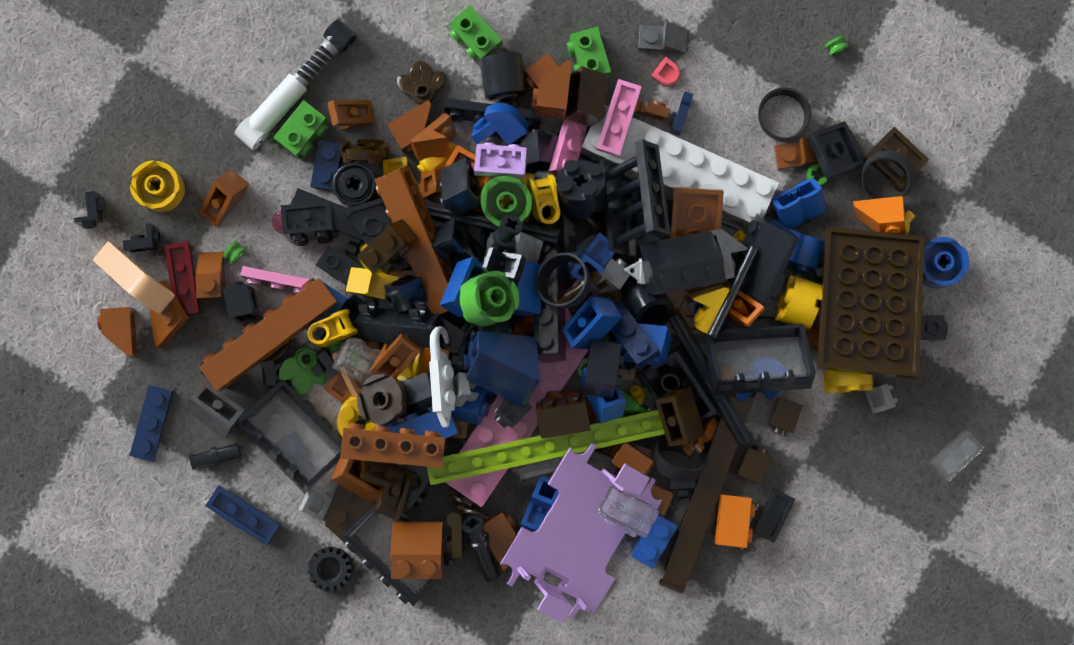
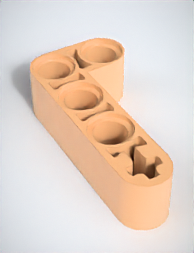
(133, 278)

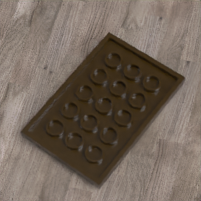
(871, 303)

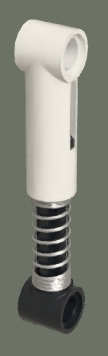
(291, 89)

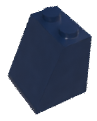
(504, 365)

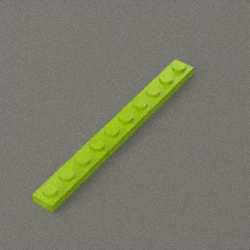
(536, 449)

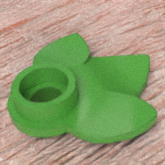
(300, 373)

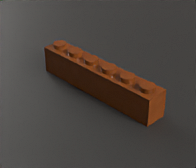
(406, 202)
(268, 335)

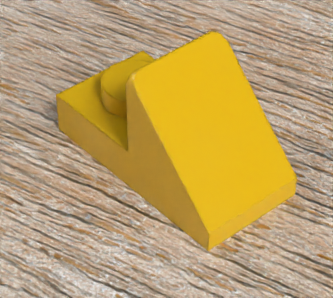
(365, 283)
(712, 299)

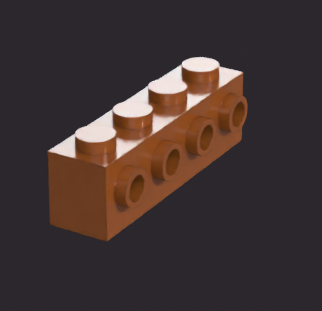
(392, 447)

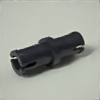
(214, 456)

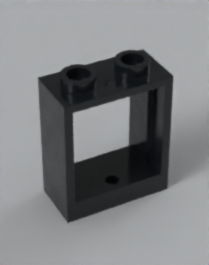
(417, 394)

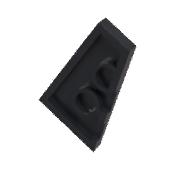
(369, 221)

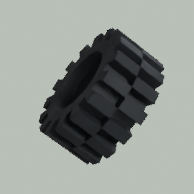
(317, 576)

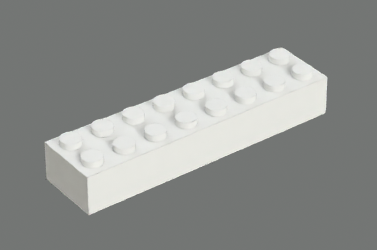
(692, 167)

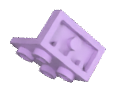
(500, 160)

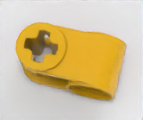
(544, 197)
(333, 329)

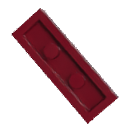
(182, 275)

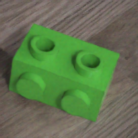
(474, 34)
(589, 51)
(302, 130)

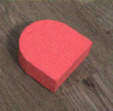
(666, 73)

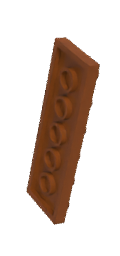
(693, 212)

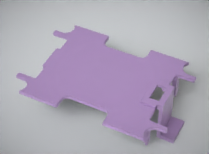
(573, 537)

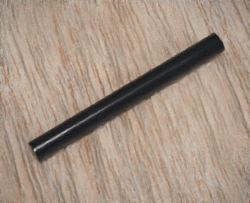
(734, 289)

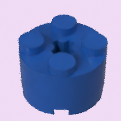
(955, 260)

